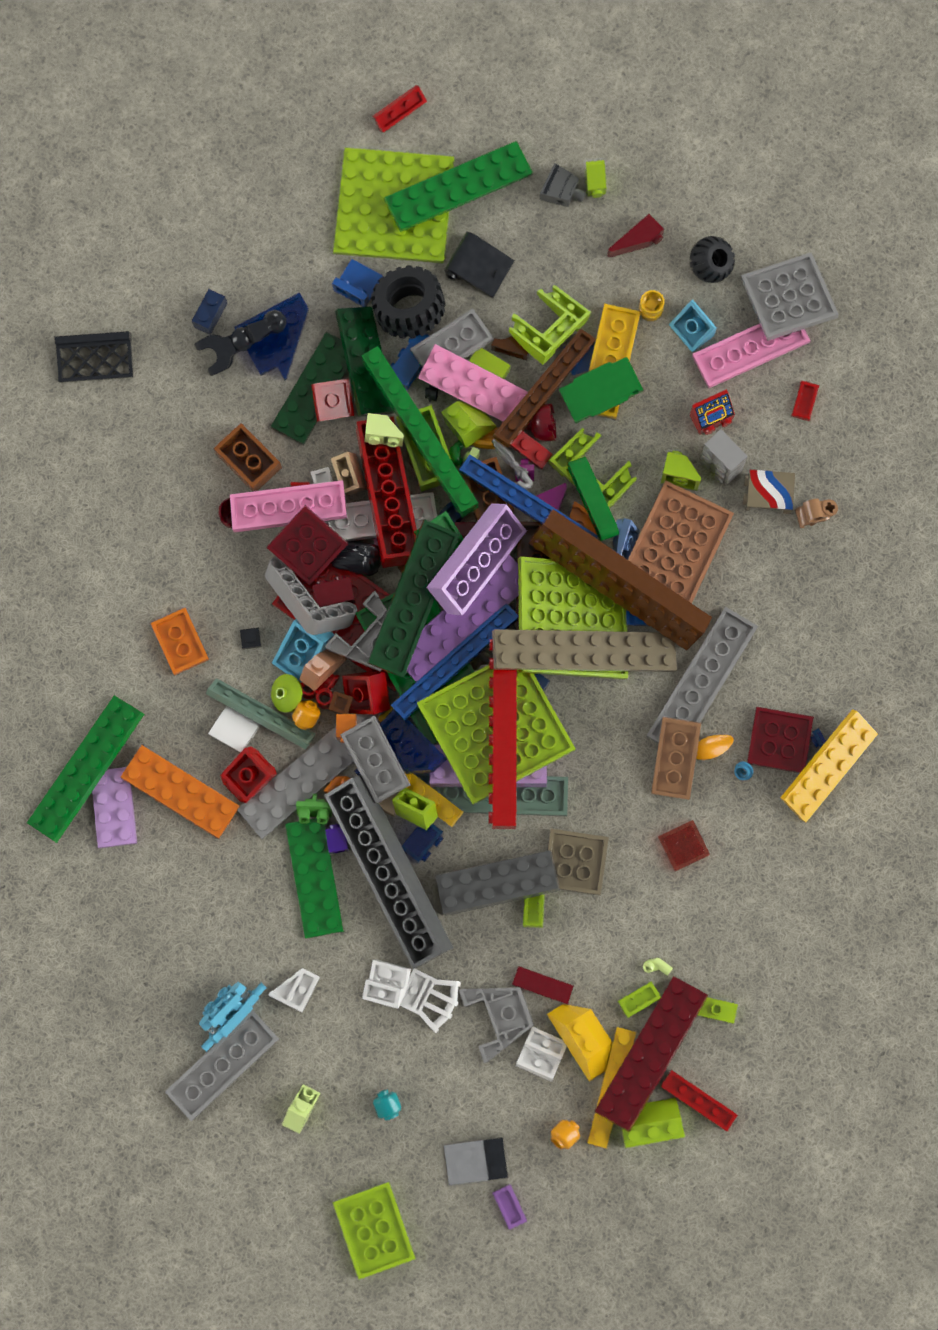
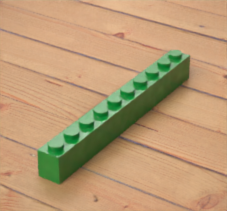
(420, 432)

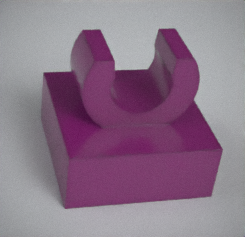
(530, 468)

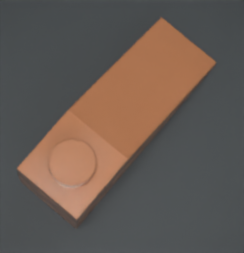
(320, 668)

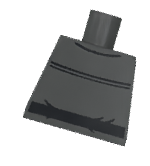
(561, 187)

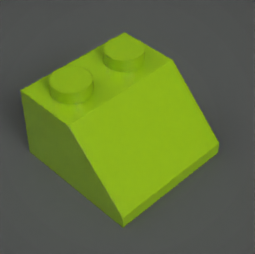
(467, 422)
(680, 471)

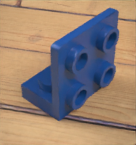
(356, 283)

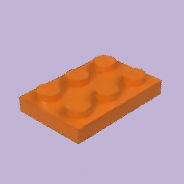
(179, 641)

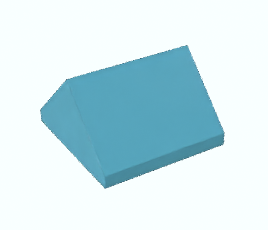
(693, 326)

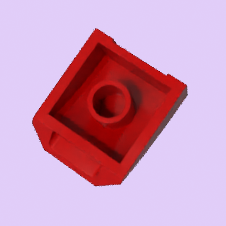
(247, 774)

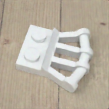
(417, 992)

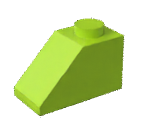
(595, 178)

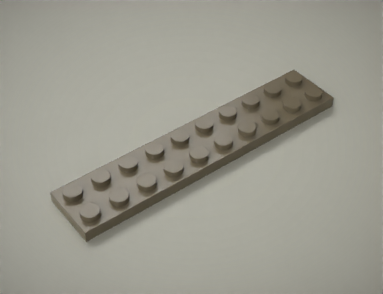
(583, 651)

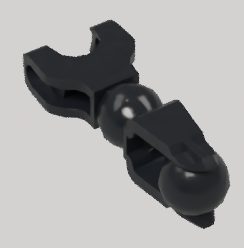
(240, 340)

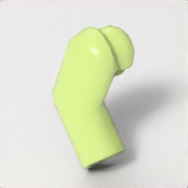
(657, 964)

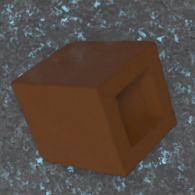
(340, 703)

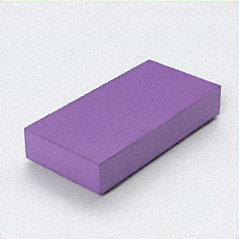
(509, 1207)

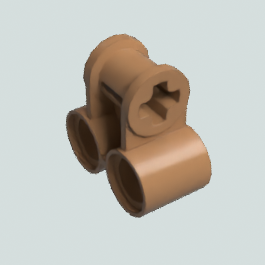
(815, 511)

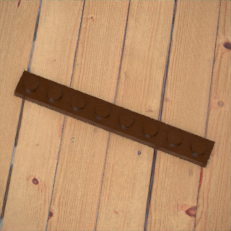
(544, 388)

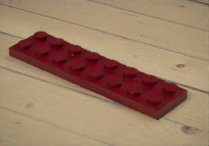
(651, 1054)

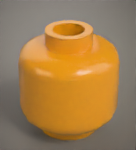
(306, 714)
(565, 1134)

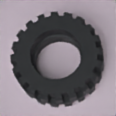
(405, 283)

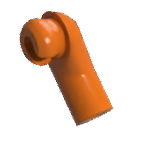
(335, 782)

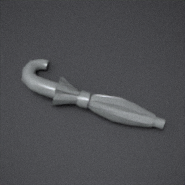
(521, 473)

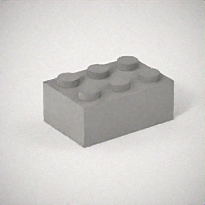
(722, 458)

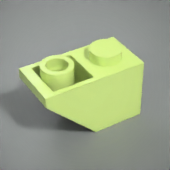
(382, 431)
(301, 1109)

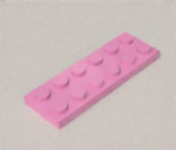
(743, 353)
(471, 383)
(280, 505)

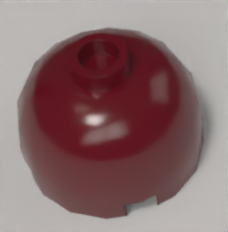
(543, 424)

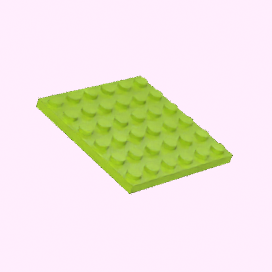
(363, 217)
(562, 602)
(461, 727)

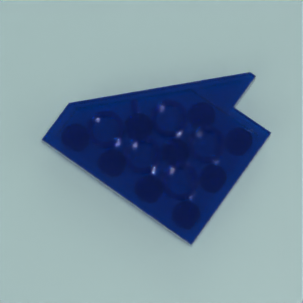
(280, 348)
(410, 746)

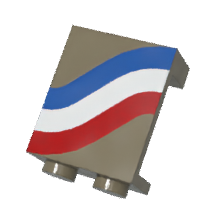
(769, 490)

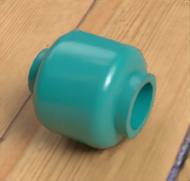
(387, 1105)

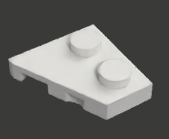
(296, 990)

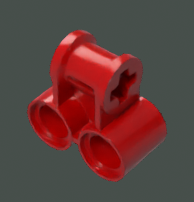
(324, 689)

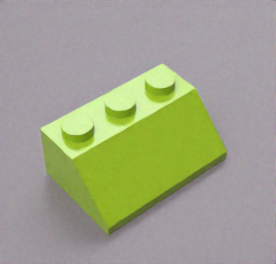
(656, 1123)

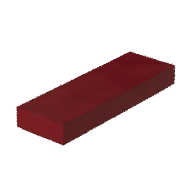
(542, 985)

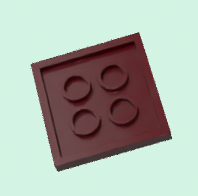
(307, 545)
(780, 740)

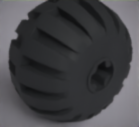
(712, 259)

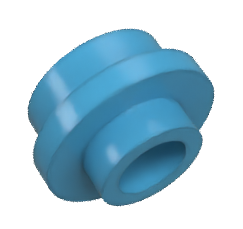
(740, 773)

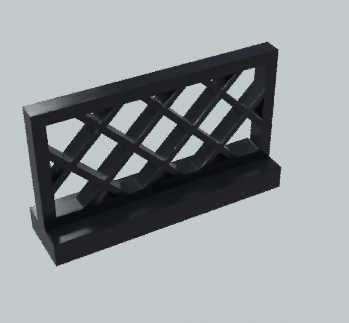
(94, 340)

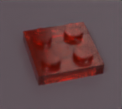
(683, 845)

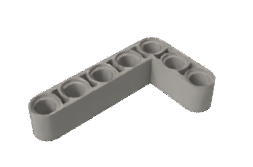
(311, 617)

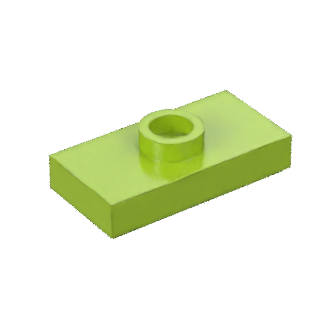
(533, 912)
(639, 999)
(719, 1010)

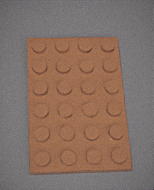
(680, 539)

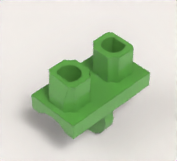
(313, 808)

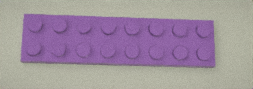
(449, 630)

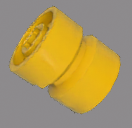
(651, 305)

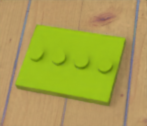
(374, 1230)

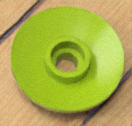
(286, 693)

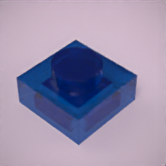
(818, 738)

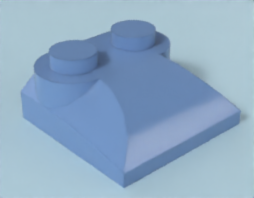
(627, 537)

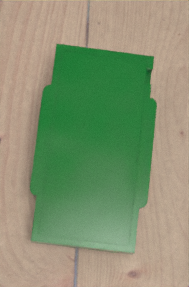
(601, 389)

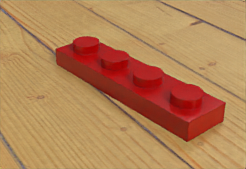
(699, 1100)

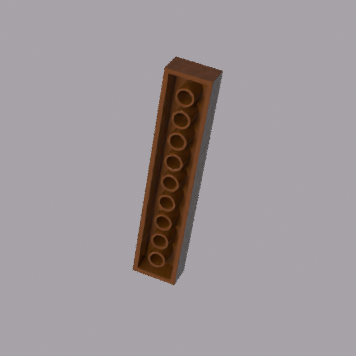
(620, 580)

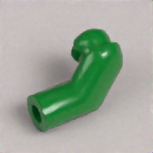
(455, 453)

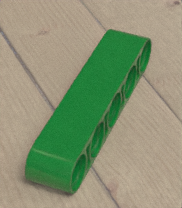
(593, 498)

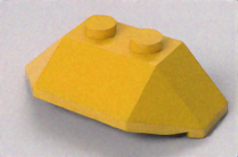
(583, 1038)

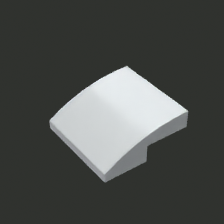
(234, 729)
(386, 983)
(541, 1054)

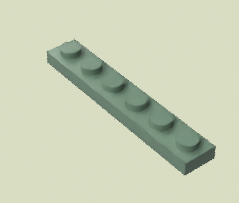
(260, 713)

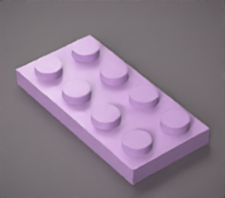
(114, 810)

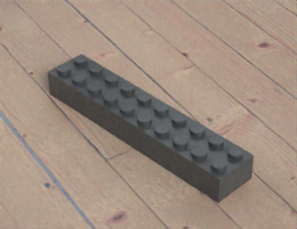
(388, 872)

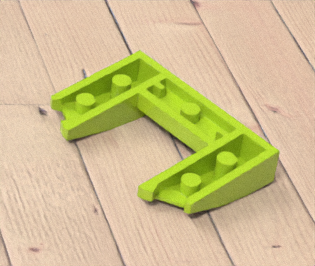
(543, 345)
(576, 449)

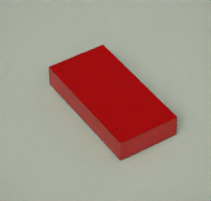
(805, 400)

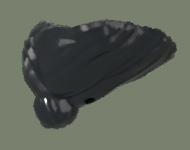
(359, 558)

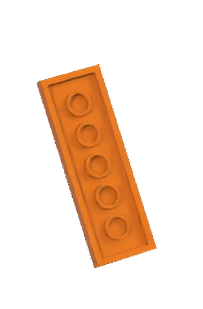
(180, 792)

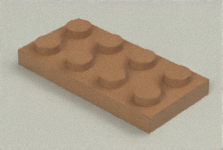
(676, 758)

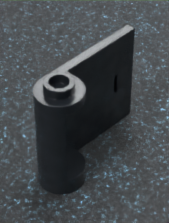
(477, 263)

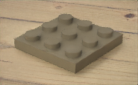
(578, 860)

